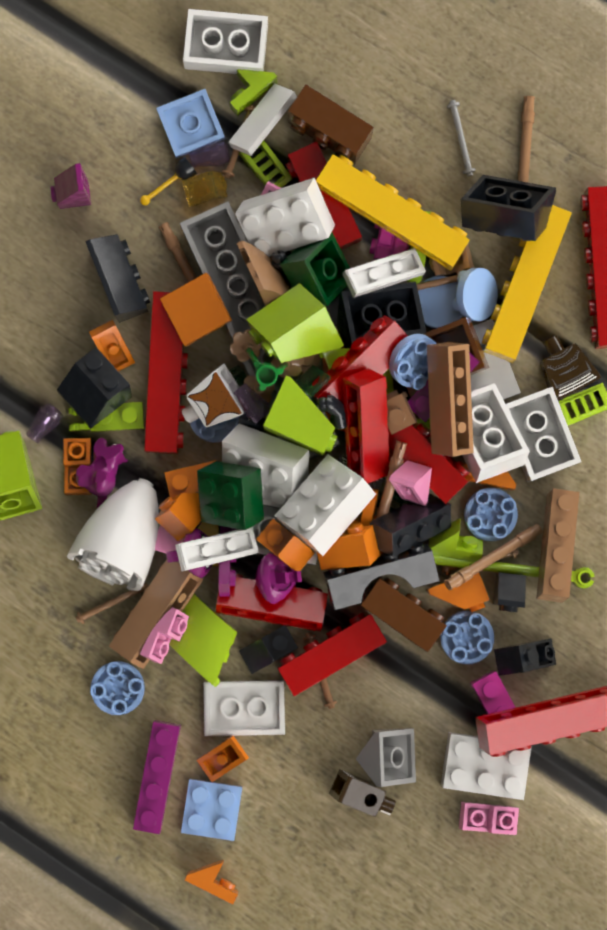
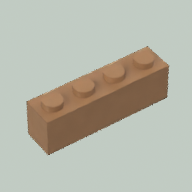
(450, 399)
(557, 545)
(168, 590)

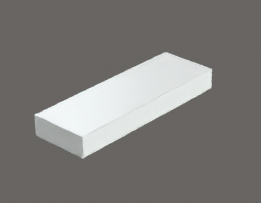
(262, 119)
(384, 272)
(216, 549)

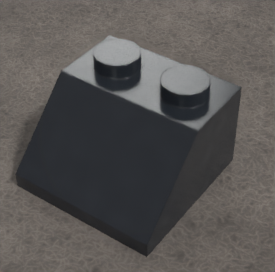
(94, 388)

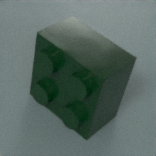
(318, 269)
(230, 495)

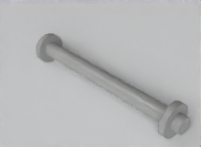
(453, 106)

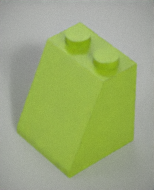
(294, 327)
(299, 420)
(17, 481)

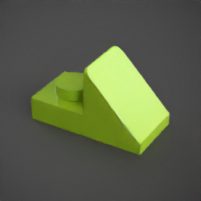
(257, 85)
(454, 546)

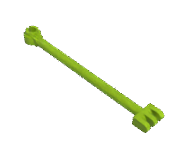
(518, 569)

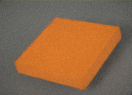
(196, 309)

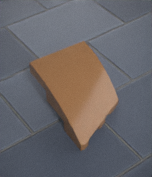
(268, 280)

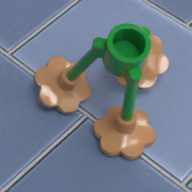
(266, 372)

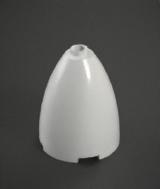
(120, 537)

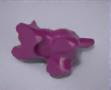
(101, 475)

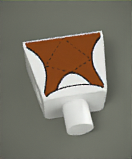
(214, 399)

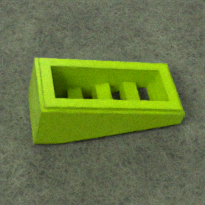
(258, 171)
(590, 392)

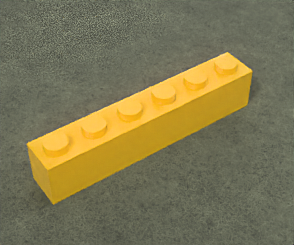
(392, 212)
(524, 289)

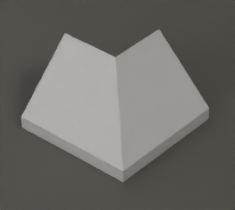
(389, 757)

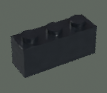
(411, 525)

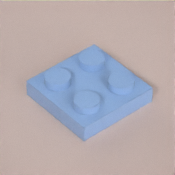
(190, 123)
(211, 809)

